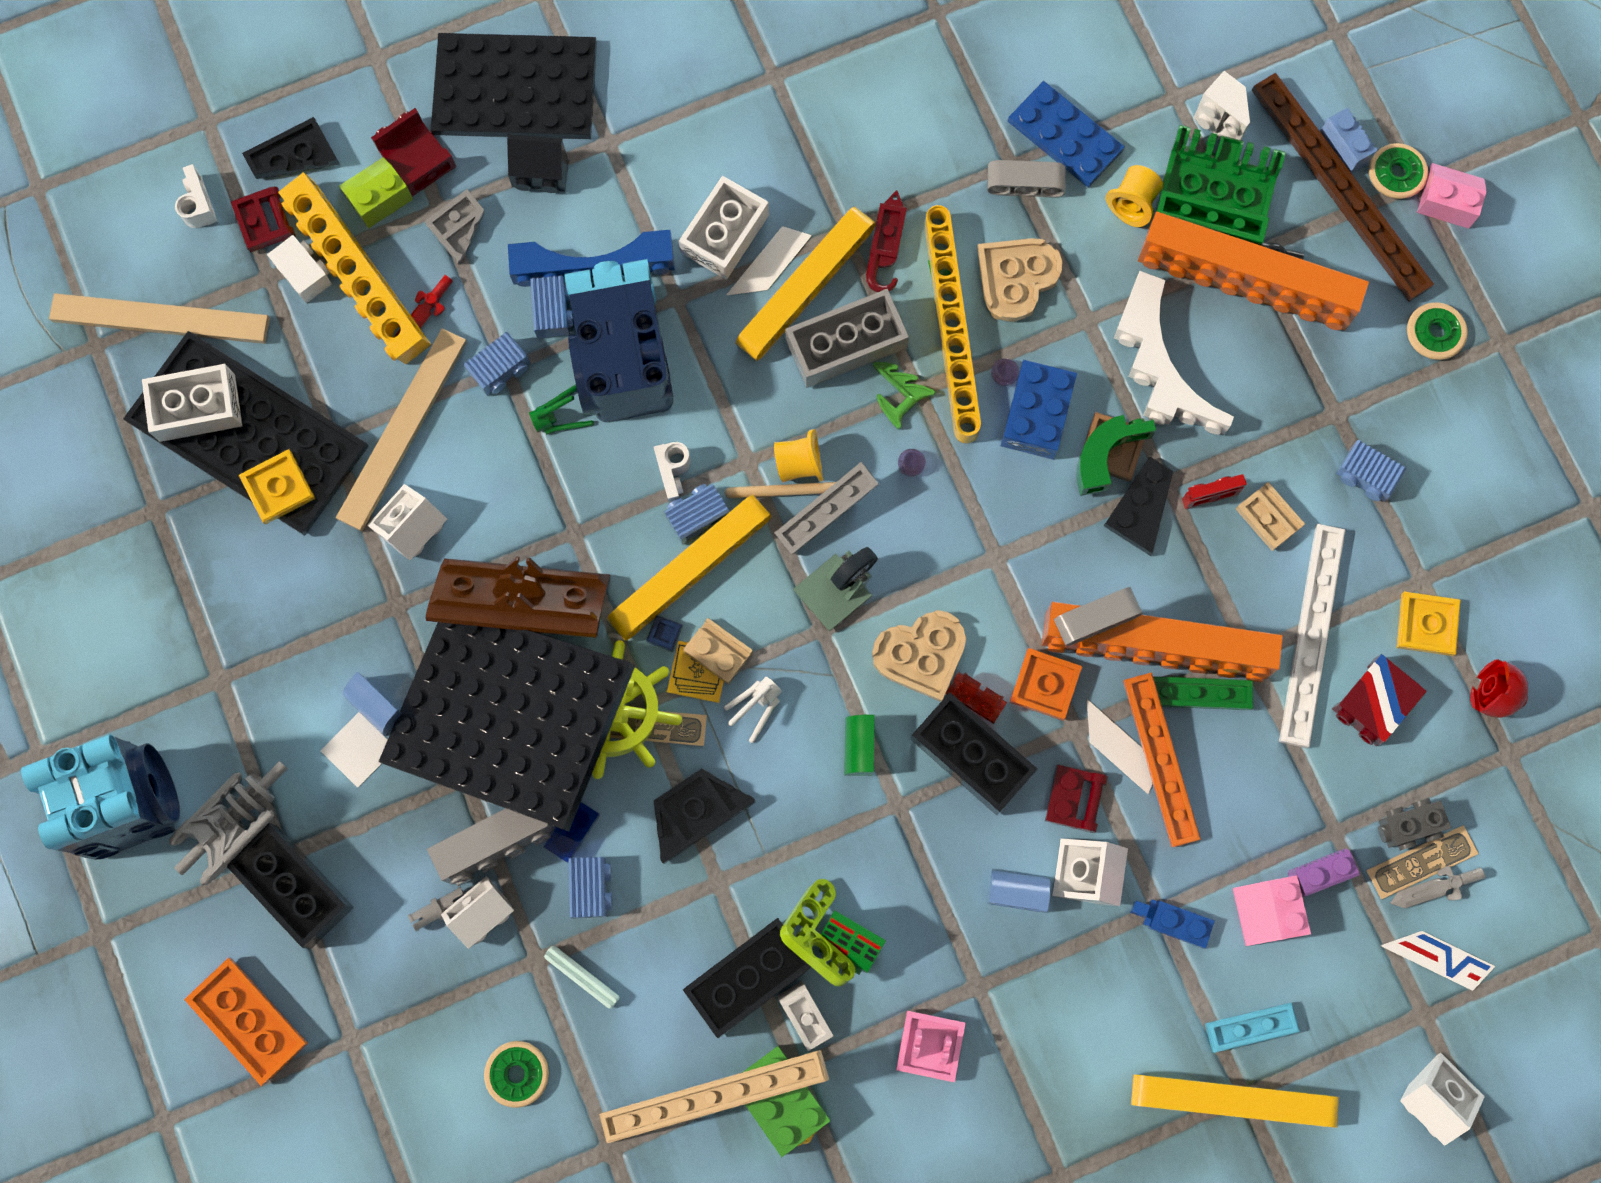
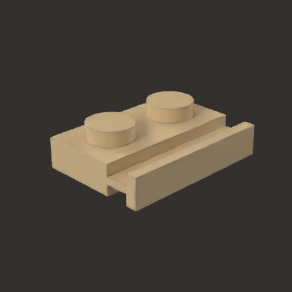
(1270, 516)
(718, 651)

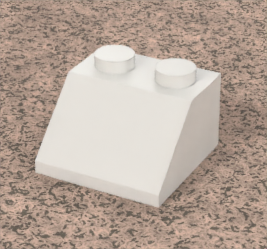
(407, 522)
(1090, 871)
(1443, 1100)

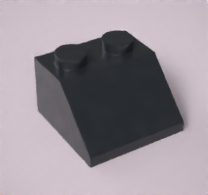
(537, 163)

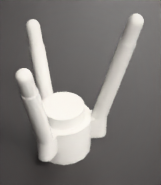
(763, 693)

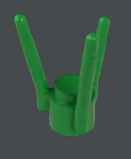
(544, 416)

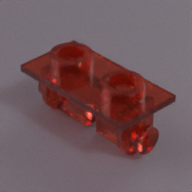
(984, 703)

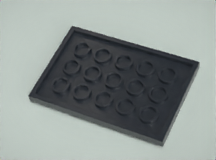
(514, 85)

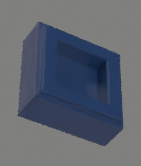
(664, 633)

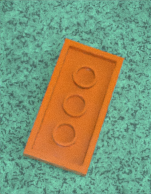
(246, 1021)

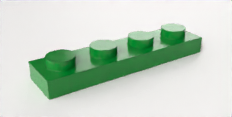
(1205, 693)

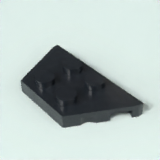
(694, 811)

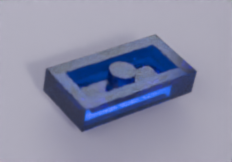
(565, 843)

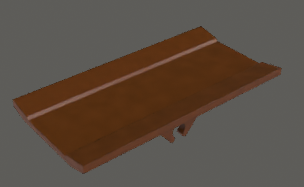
(518, 597)

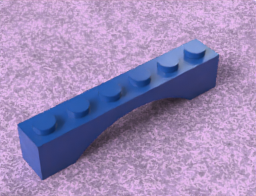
(533, 261)

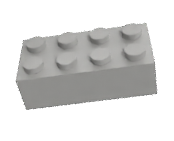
(846, 338)
(485, 844)

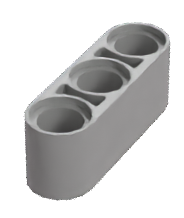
(1026, 178)
(1098, 616)

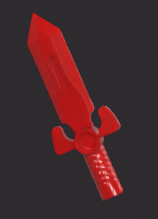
(423, 311)

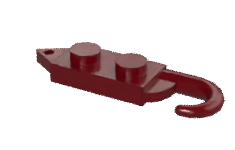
(886, 241)

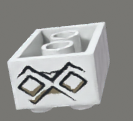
(724, 227)
(191, 402)

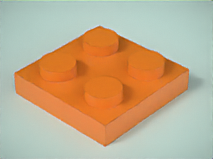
(1045, 684)

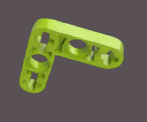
(808, 936)

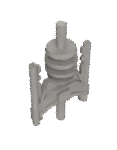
(221, 829)

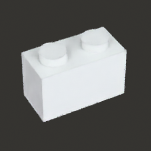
(300, 269)
(477, 912)

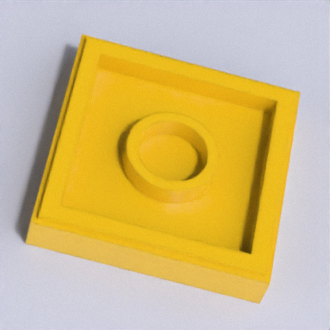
(276, 486)
(1428, 623)

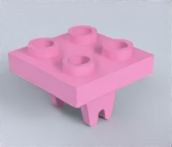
(930, 1046)

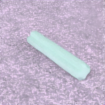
(581, 977)

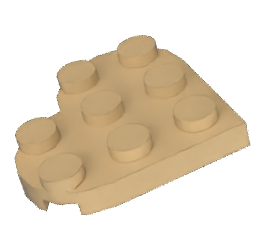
(1016, 274)
(922, 654)

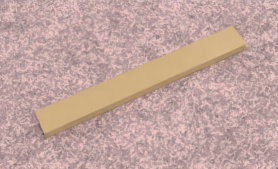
(159, 318)
(401, 430)
(714, 1096)

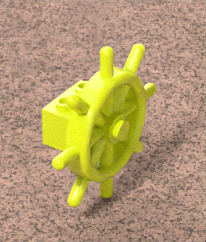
(633, 740)

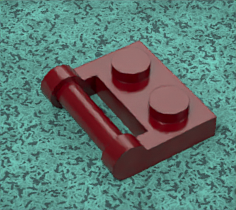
(254, 222)
(1066, 796)

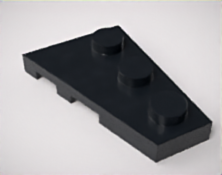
(291, 152)
(1142, 507)

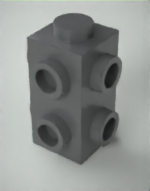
(1404, 828)

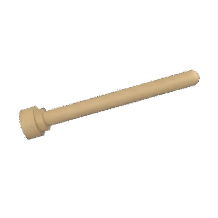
(777, 490)

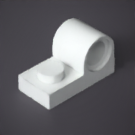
(195, 198)
(669, 470)
(805, 1015)

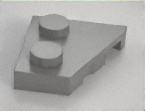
(457, 224)

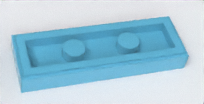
(1252, 1027)

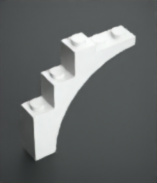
(1153, 367)

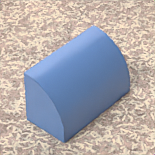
(371, 703)
(1019, 891)

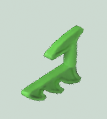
(912, 392)

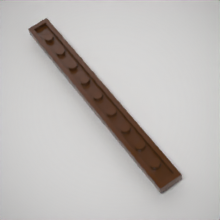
(1342, 187)

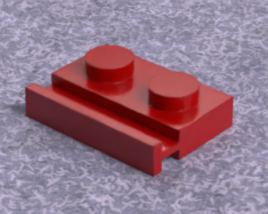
(1214, 491)

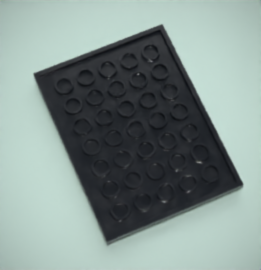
(508, 718)

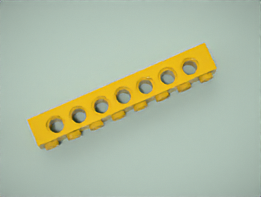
(297, 198)

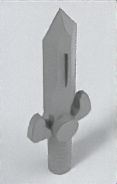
(1437, 887)

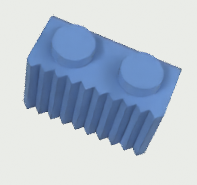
(1348, 140)
(550, 307)
(497, 364)
(1370, 471)
(696, 513)
(589, 887)

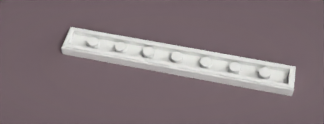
(1312, 636)

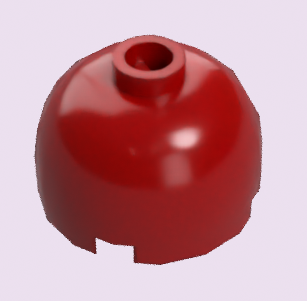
(1501, 690)

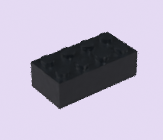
(973, 753)
(289, 886)
(745, 979)

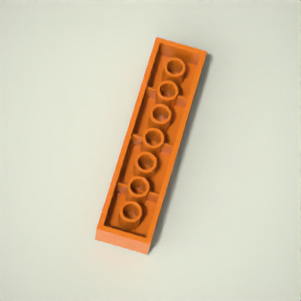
(1252, 272)
(1175, 644)

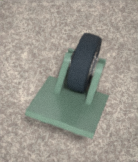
(838, 586)

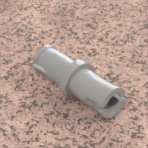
(434, 910)

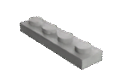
(827, 508)

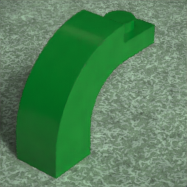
(1092, 463)

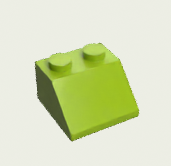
(376, 192)

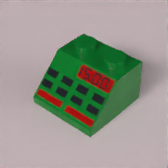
(853, 941)

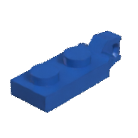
(1175, 922)

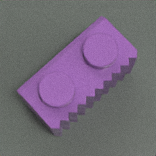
(1325, 872)

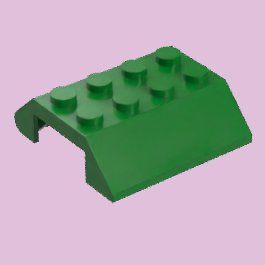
(1218, 187)

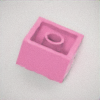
(1452, 196)
(1271, 911)

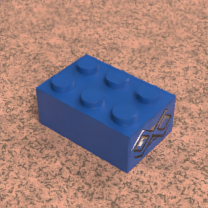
(1038, 409)

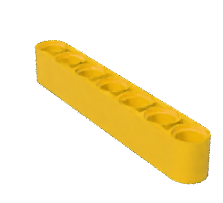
(805, 283)
(689, 567)
(1235, 1101)

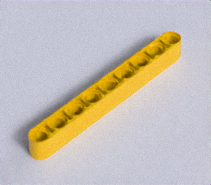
(952, 335)

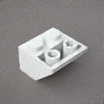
(1224, 108)

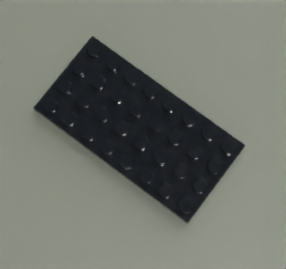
(270, 426)

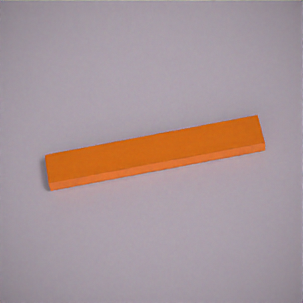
(1161, 760)

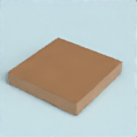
(1121, 459)

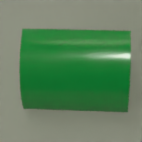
(859, 745)

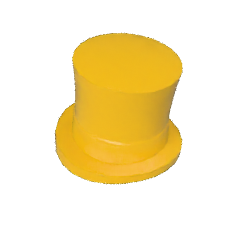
(1135, 196)
(799, 458)

